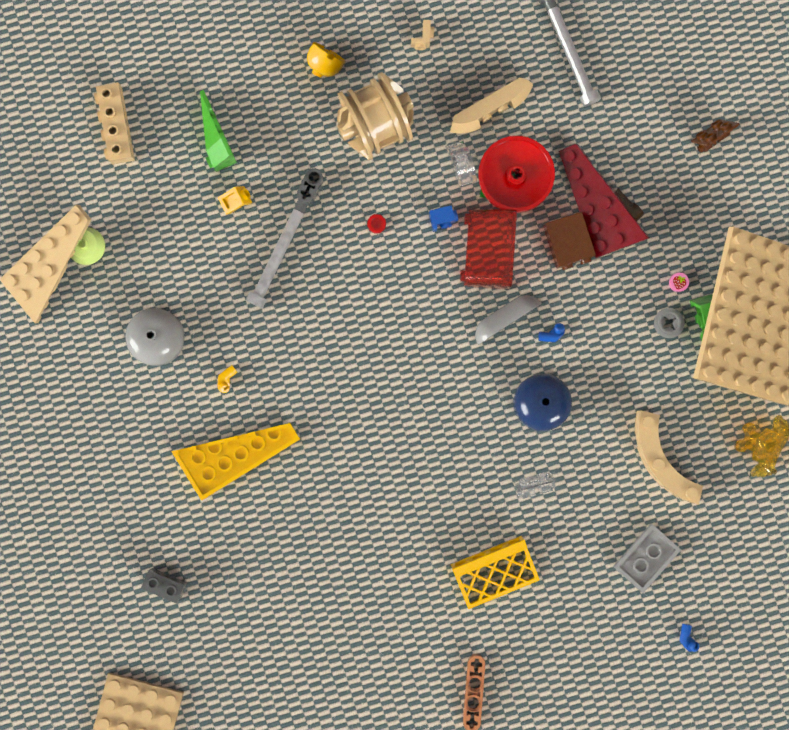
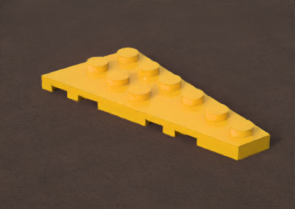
(225, 460)

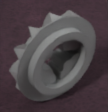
(678, 323)

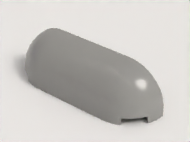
(505, 316)

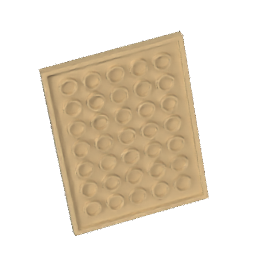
(749, 319)

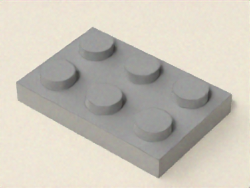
(647, 558)

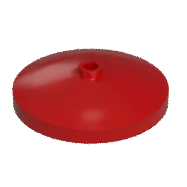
(517, 156)

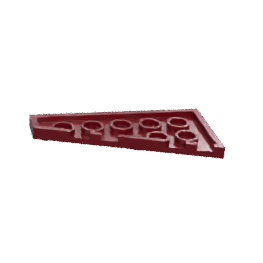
(604, 213)

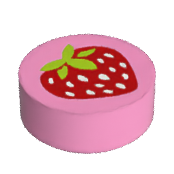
(679, 282)

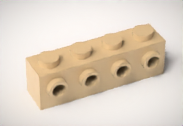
(115, 123)

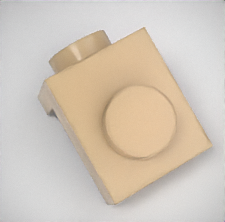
(424, 42)

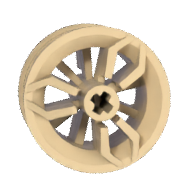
(375, 116)

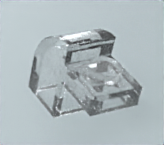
(462, 163)

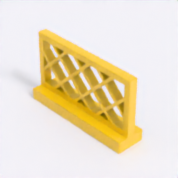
(491, 556)

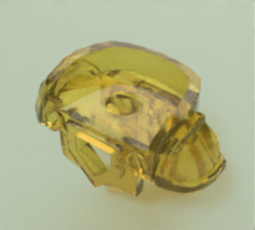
(764, 445)

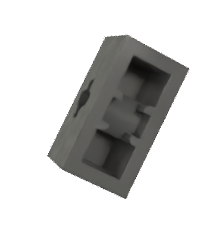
(164, 585)

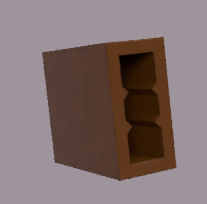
(569, 241)

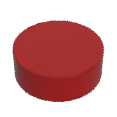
(376, 223)

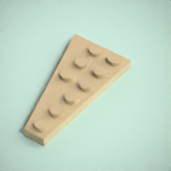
(42, 267)

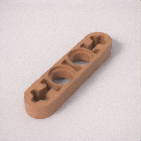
(474, 692)

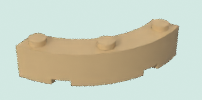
(656, 462)

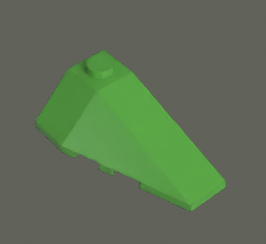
(216, 144)

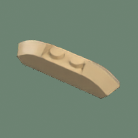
(511, 94)

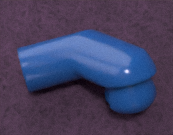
(554, 335)
(686, 640)

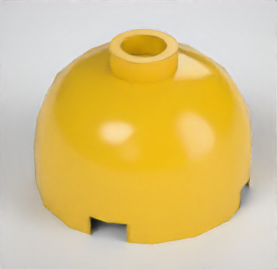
(324, 61)

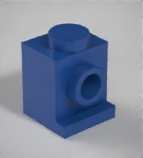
(443, 217)

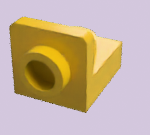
(235, 199)

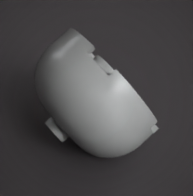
(167, 338)

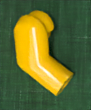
(224, 379)

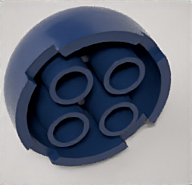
(529, 405)

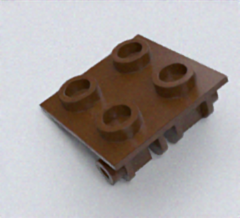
(718, 131)

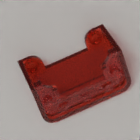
(489, 248)

